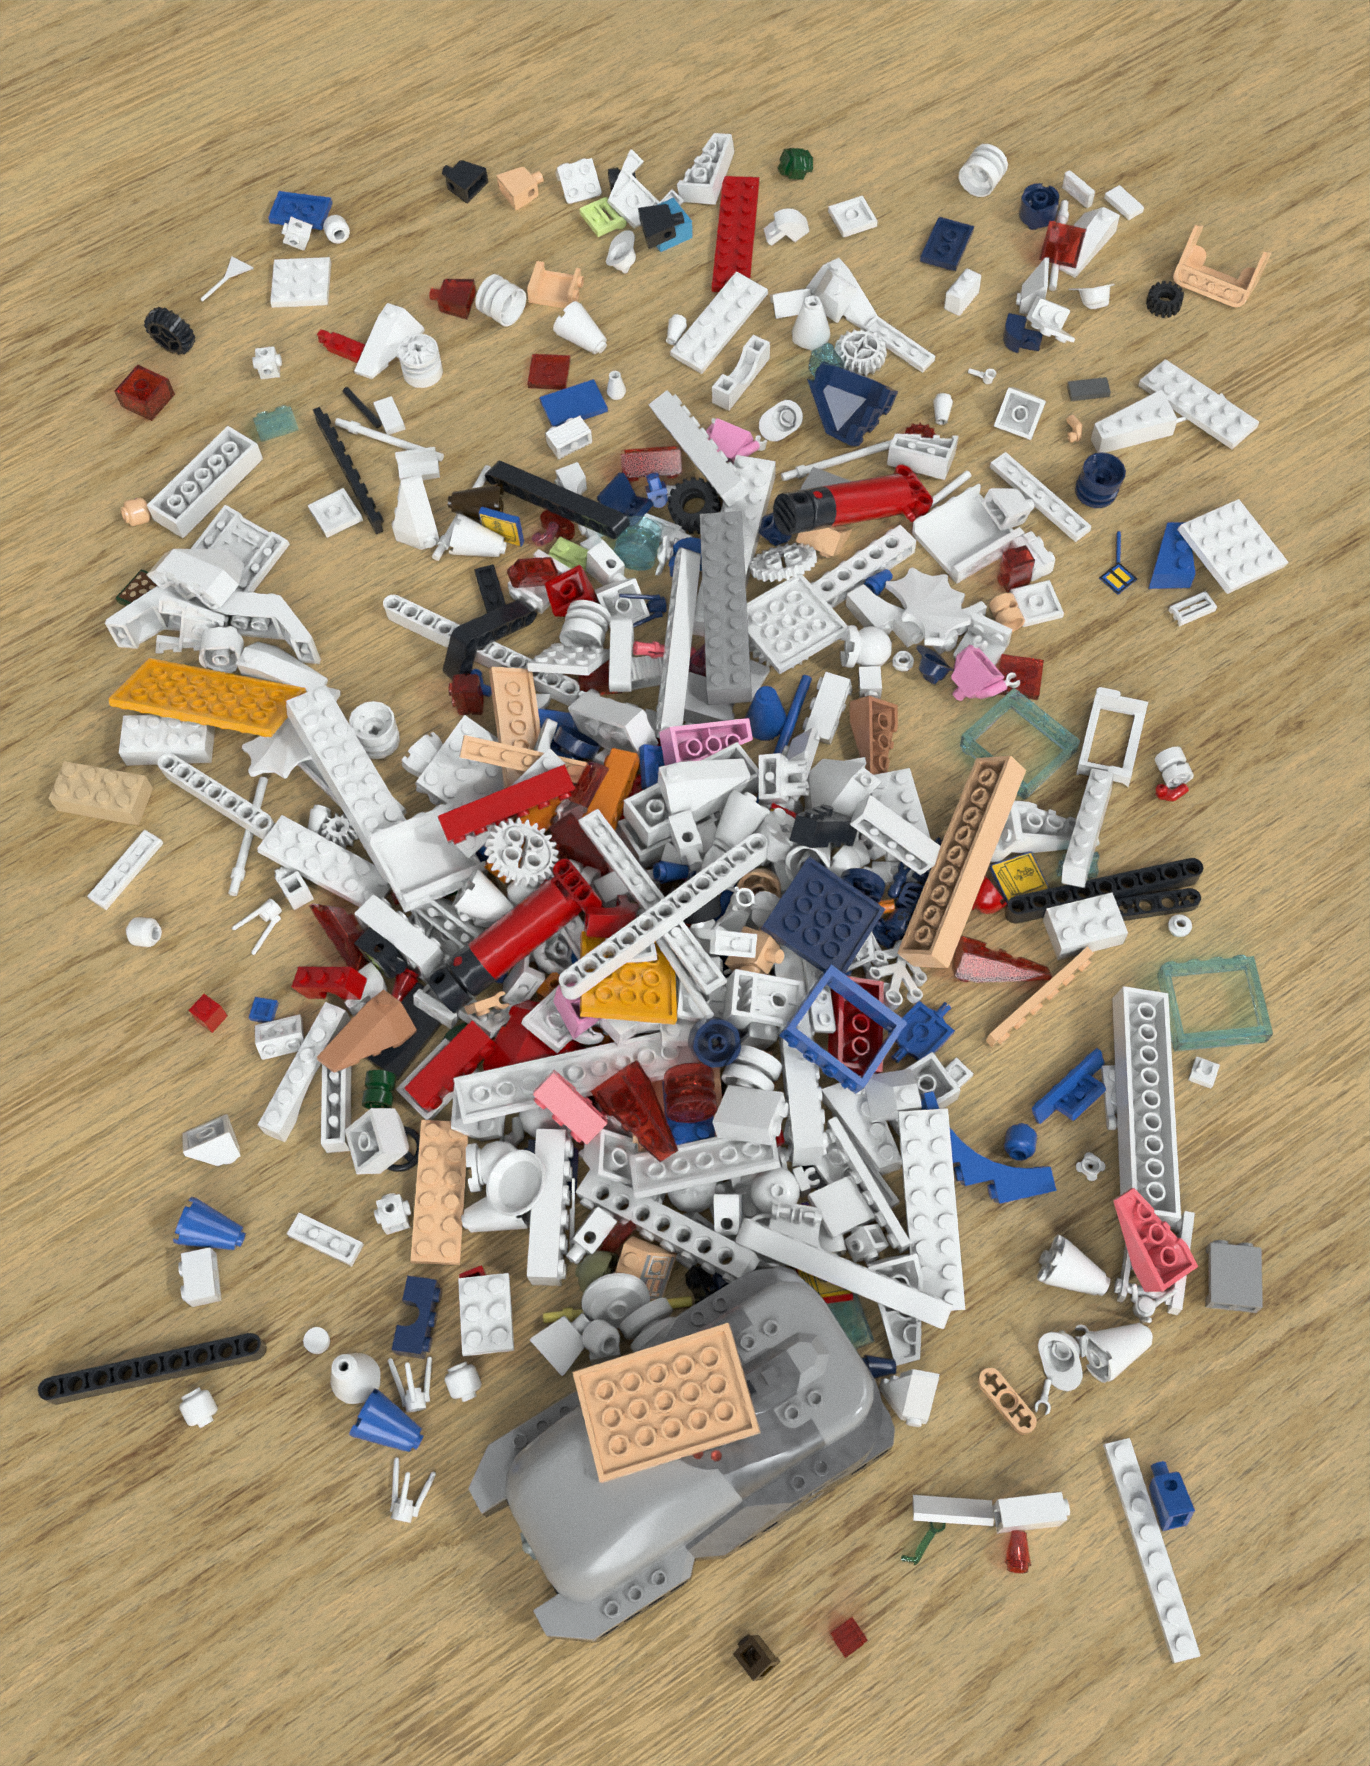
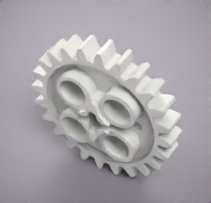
(797, 560)
(537, 852)

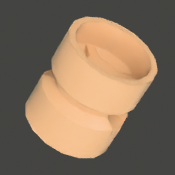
(1006, 611)

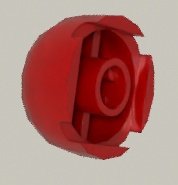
(988, 898)

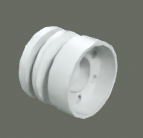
(983, 170)
(500, 300)
(420, 360)
(585, 624)
(375, 729)

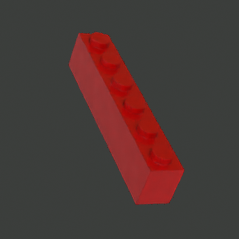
(506, 804)

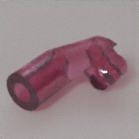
(541, 540)

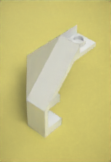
(200, 573)
(839, 786)

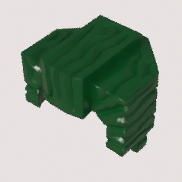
(795, 163)

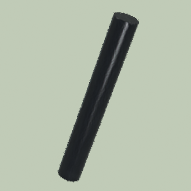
(361, 406)

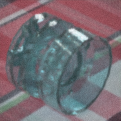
(639, 543)

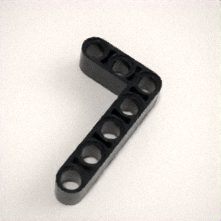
(483, 631)

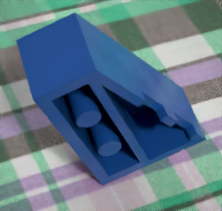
(1174, 561)

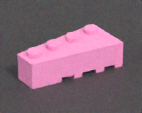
(702, 740)

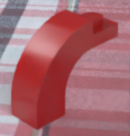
(608, 921)

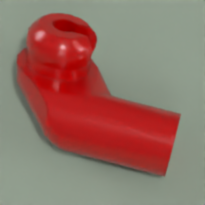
(1172, 795)

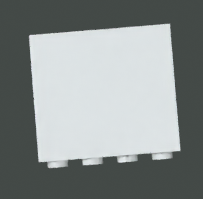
(963, 535)
(421, 860)

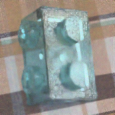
(275, 423)
(853, 1321)

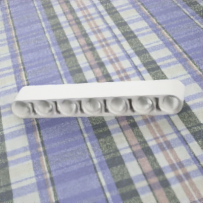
(216, 795)

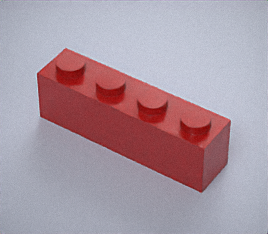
(455, 1060)

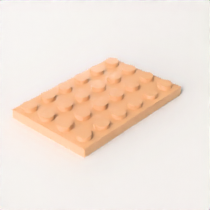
(665, 1402)

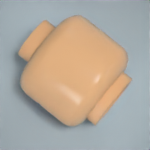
(135, 512)

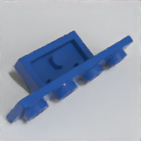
(1074, 1091)

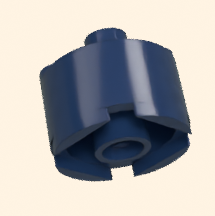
(1038, 205)
(724, 1032)

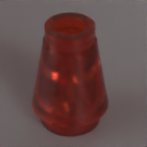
(1018, 1553)

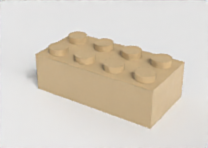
(101, 793)

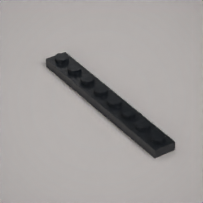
(352, 475)

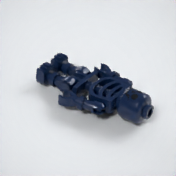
(906, 899)

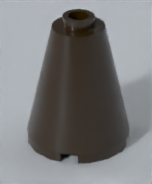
(470, 501)

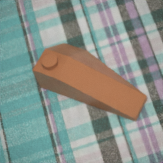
(374, 1028)

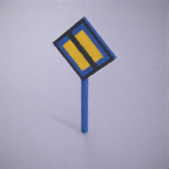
(1118, 577)

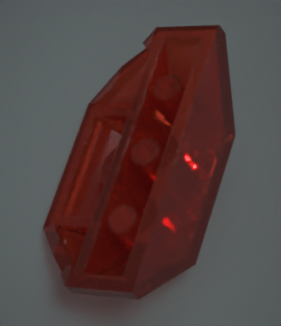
(341, 931)

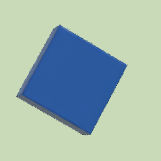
(263, 1010)

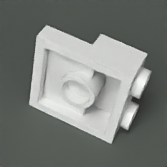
(1010, 837)

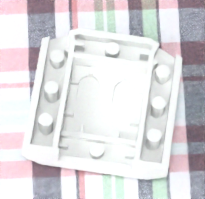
(249, 542)

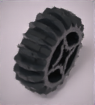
(169, 330)

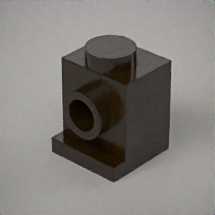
(746, 1657)

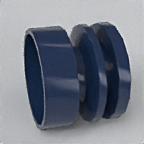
(1100, 480)
(574, 744)

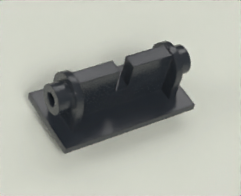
(698, 1281)

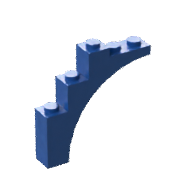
(1005, 1181)

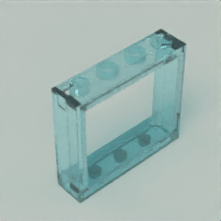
(1038, 719)
(1217, 1038)

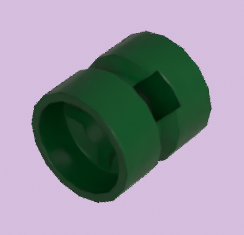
(379, 1089)

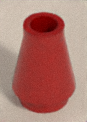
(404, 983)

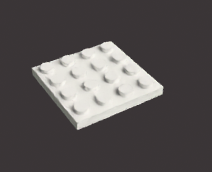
(1232, 546)
(792, 623)
(461, 779)

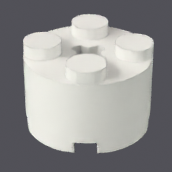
(220, 648)
(777, 830)

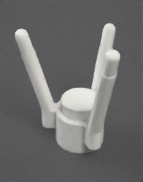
(267, 911)
(1145, 1306)
(414, 1399)
(402, 1507)

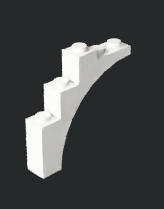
(876, 612)

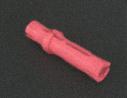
(652, 649)

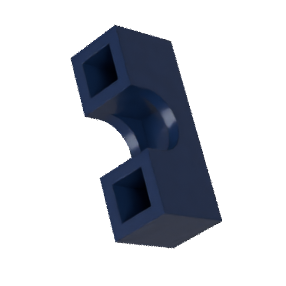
(415, 1338)

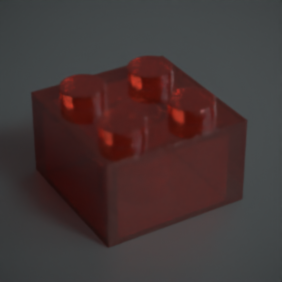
(144, 392)

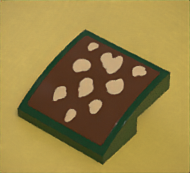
(135, 588)

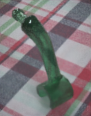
(923, 1544)

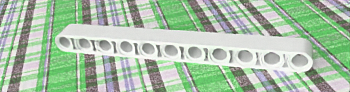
(400, 610)
(678, 641)
(661, 925)

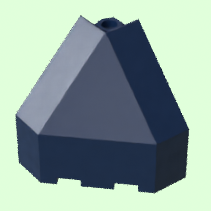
(849, 402)

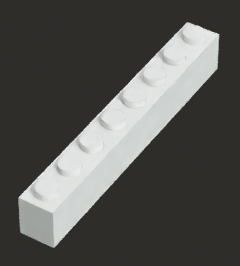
(699, 449)

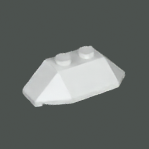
(802, 748)
(444, 924)

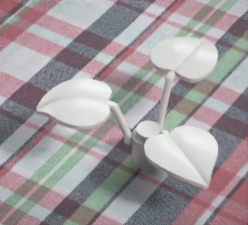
(761, 903)

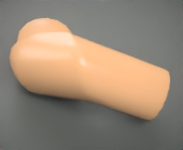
(1076, 425)

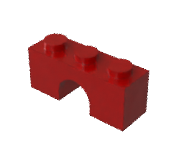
(318, 981)

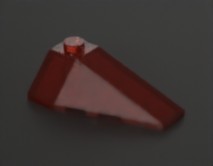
(980, 964)

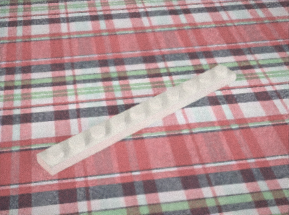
(647, 895)

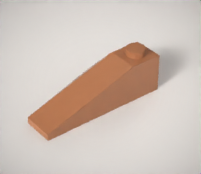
(873, 727)

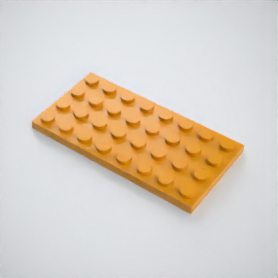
(206, 697)

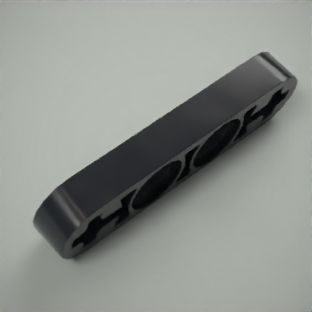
(1157, 907)

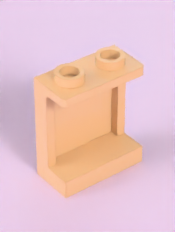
(554, 287)

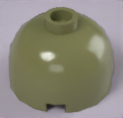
(595, 1266)

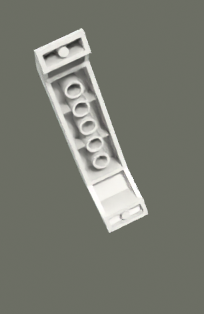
(248, 612)

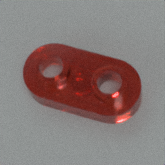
(567, 533)

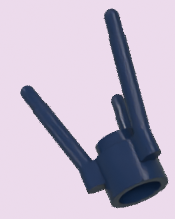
(655, 605)

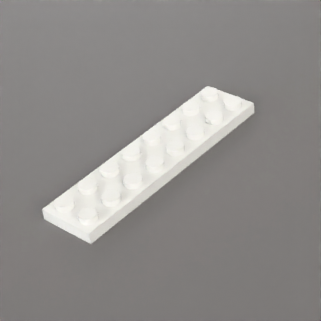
(932, 1202)

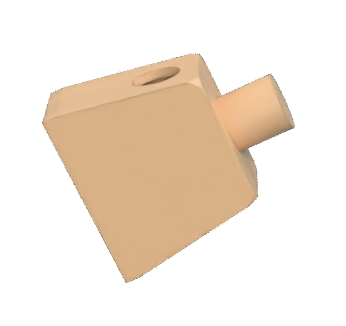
(519, 186)

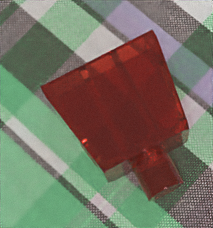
(455, 297)

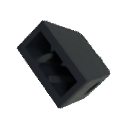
(465, 179)
(659, 223)

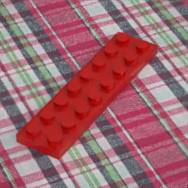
(735, 229)

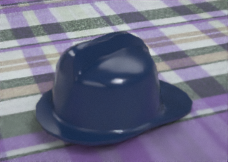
(932, 665)

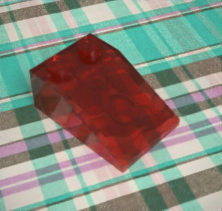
(576, 845)

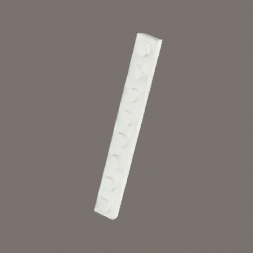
(1151, 1551)

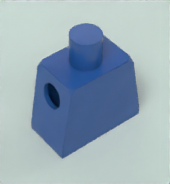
(1170, 1498)

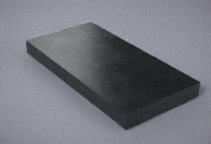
(400, 1058)

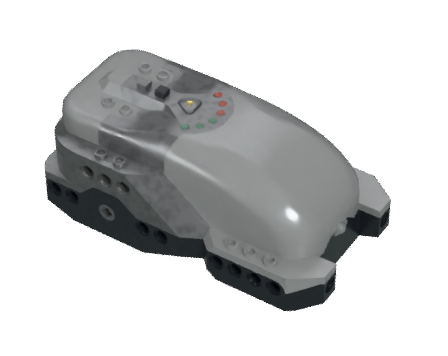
(638, 1536)

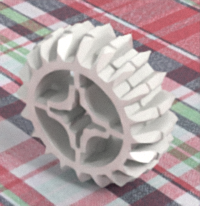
(861, 351)

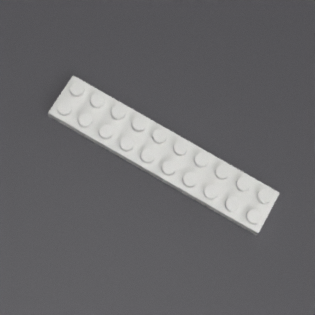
(512, 1087)

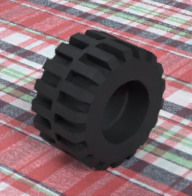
(687, 491)

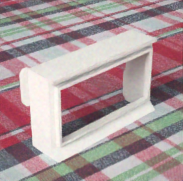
(1112, 701)

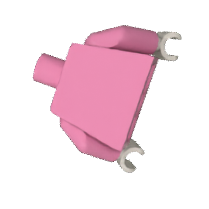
(733, 440)
(977, 674)

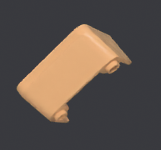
(1212, 283)

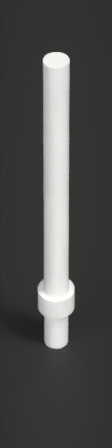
(1062, 217)
(355, 428)
(802, 471)
(444, 541)
(238, 871)
(683, 975)

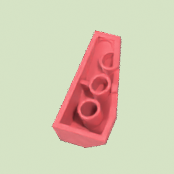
(1153, 1248)

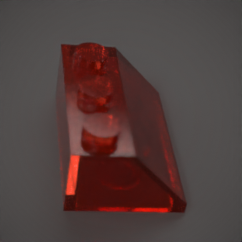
(645, 461)

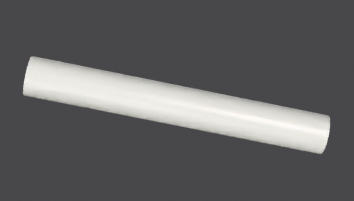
(950, 487)

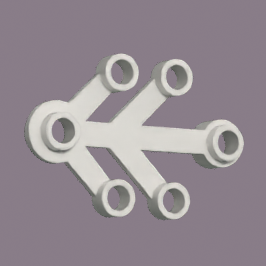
(892, 997)

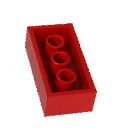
(856, 1034)

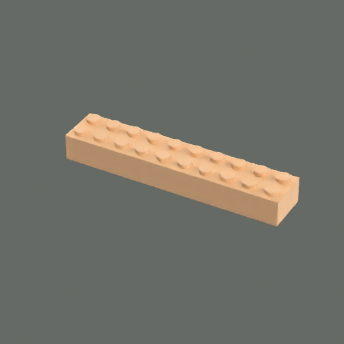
(961, 862)

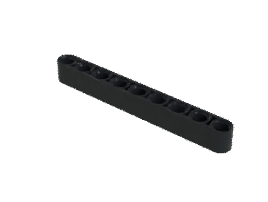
(558, 500)
(1111, 883)
(141, 1365)

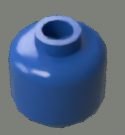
(1020, 1141)

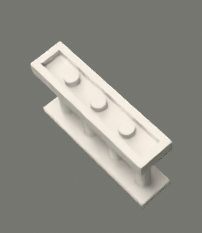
(1175, 1303)

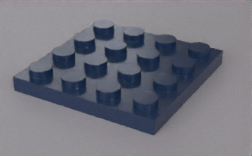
(823, 918)

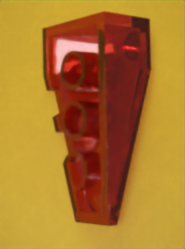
(635, 1105)

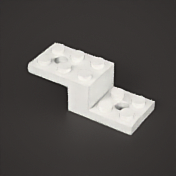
(745, 999)

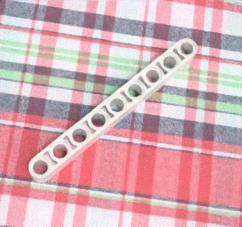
(844, 1273)

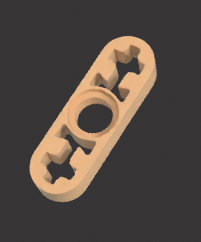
(1024, 1412)

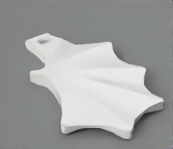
(930, 604)
(281, 751)

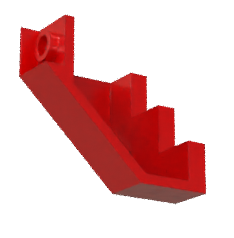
(519, 1044)

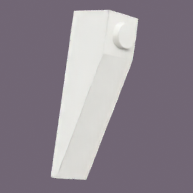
(382, 346)
(413, 515)
(278, 666)
(911, 1395)

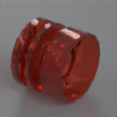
(690, 1092)

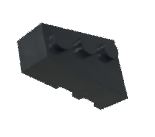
(822, 826)

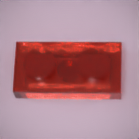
(617, 1236)

